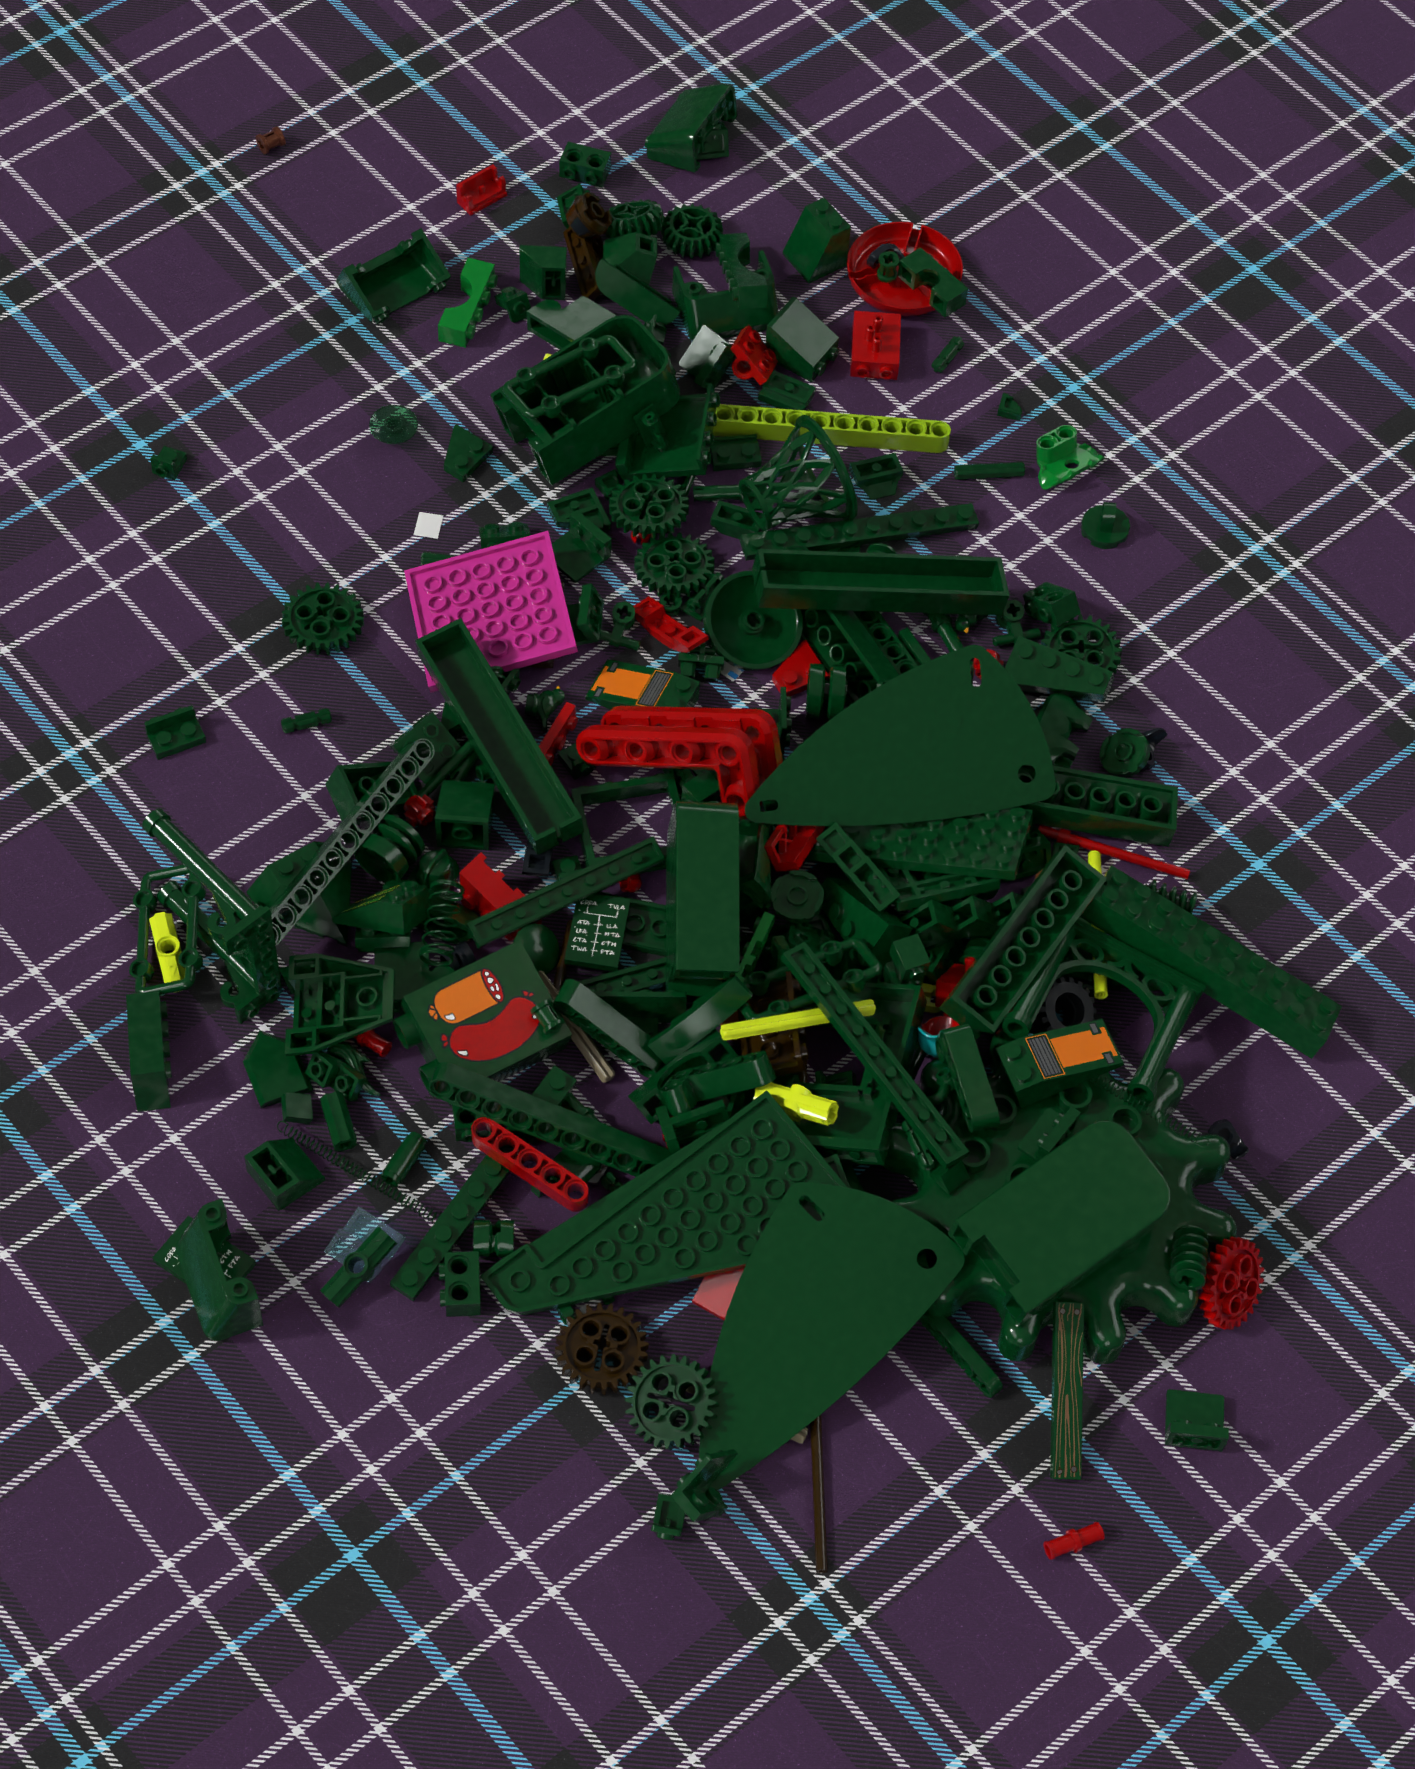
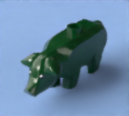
(1057, 719)

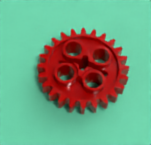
(1231, 1283)

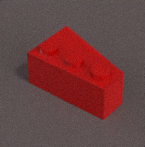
(486, 889)

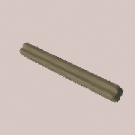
(583, 1041)

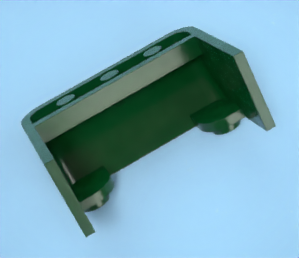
(718, 309)

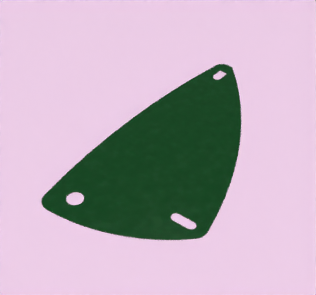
(905, 758)
(817, 1314)

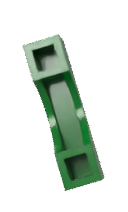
(459, 322)

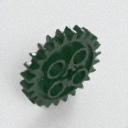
(662, 514)
(674, 565)
(322, 618)
(1080, 632)
(663, 1427)

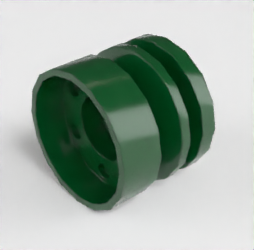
(390, 849)

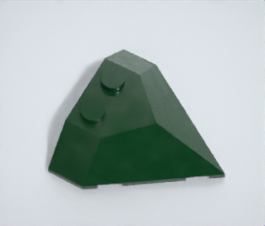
(327, 905)

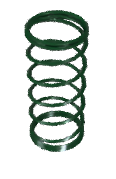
(447, 896)

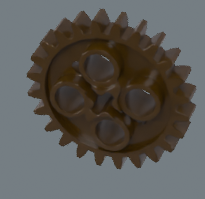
(627, 1353)

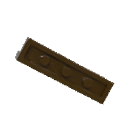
(585, 257)

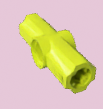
(165, 940)
(801, 1103)

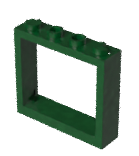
(618, 791)

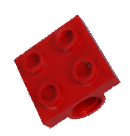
(752, 357)

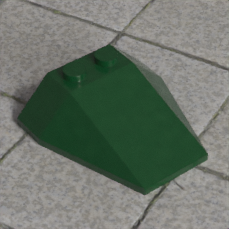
(336, 1001)

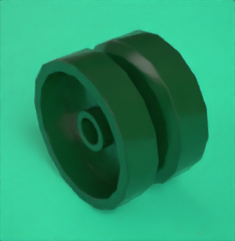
(824, 692)

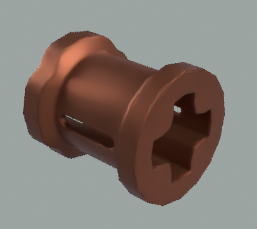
(270, 140)

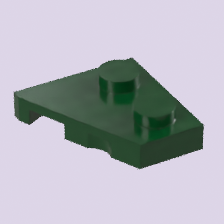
(465, 453)
(583, 501)

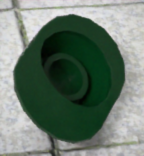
(435, 866)

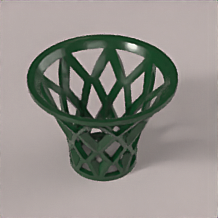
(803, 506)

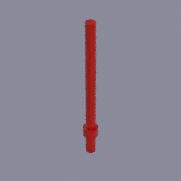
(1064, 836)

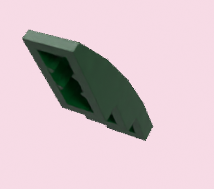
(858, 867)
(701, 1019)

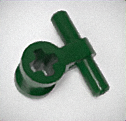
(1011, 623)
(616, 637)

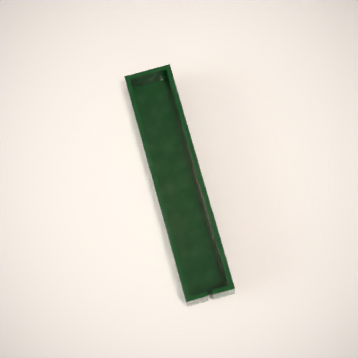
(879, 582)
(499, 736)
(1205, 954)

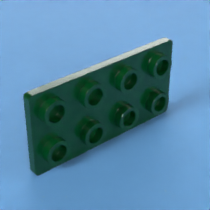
(646, 1007)

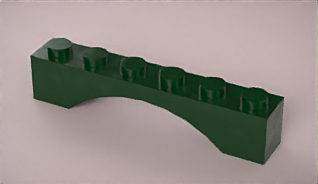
(746, 286)

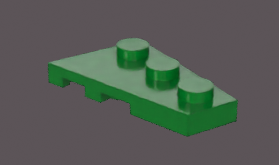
(753, 949)

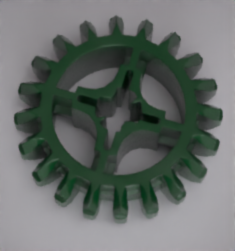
(635, 216)
(691, 237)

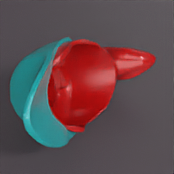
(929, 1031)

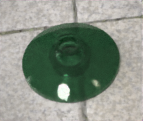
(393, 424)

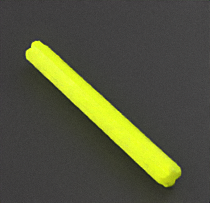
(785, 1021)

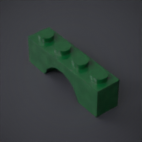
(706, 1051)

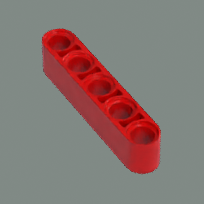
(524, 1152)

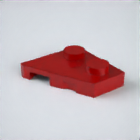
(795, 670)

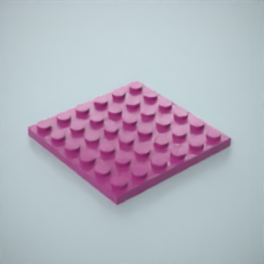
(505, 598)

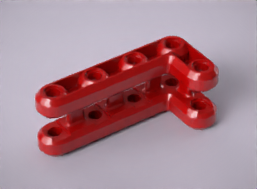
(689, 741)

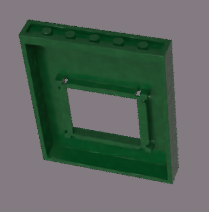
(865, 1120)

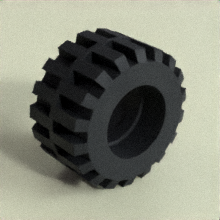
(1074, 1002)

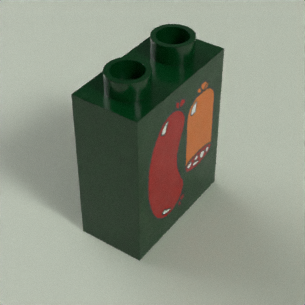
(481, 1018)

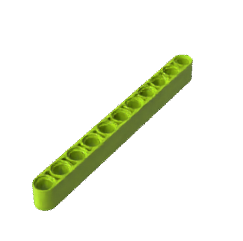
(841, 428)

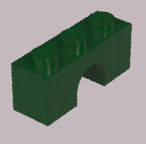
(922, 269)
(908, 963)

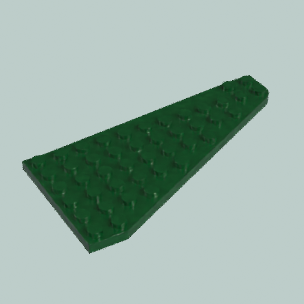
(674, 1221)

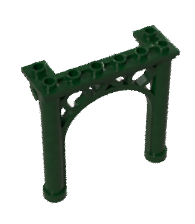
(244, 942)
(1126, 967)

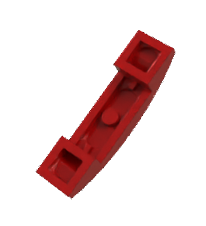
(666, 629)

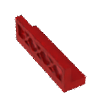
(794, 849)

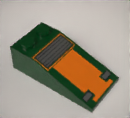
(641, 686)
(1057, 1060)

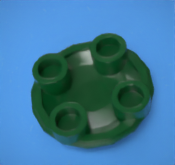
(540, 945)

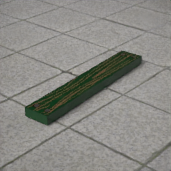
(1067, 1390)

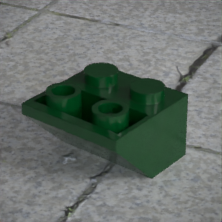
(544, 270)
(282, 1171)

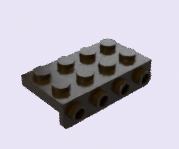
(783, 1048)

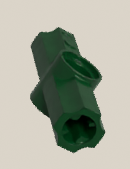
(345, 1281)

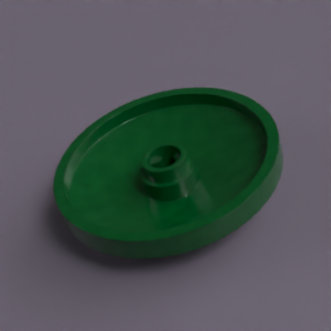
(748, 634)

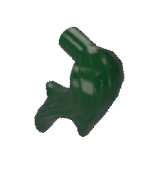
(354, 1059)

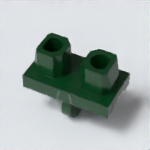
(701, 659)

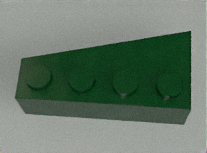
(1051, 671)
(858, 918)
(149, 1050)

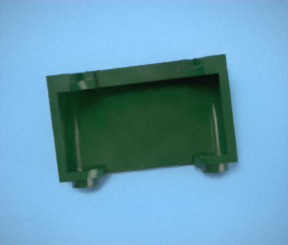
(688, 124)
(394, 278)
(221, 1305)

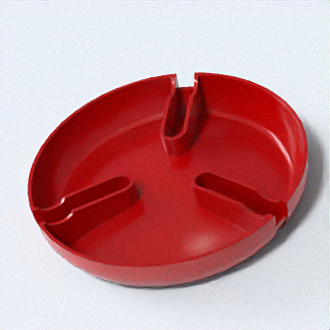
(897, 295)

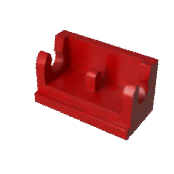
(481, 190)

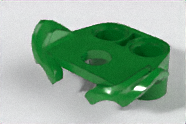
(1057, 450)

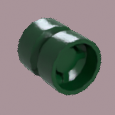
(493, 1238)

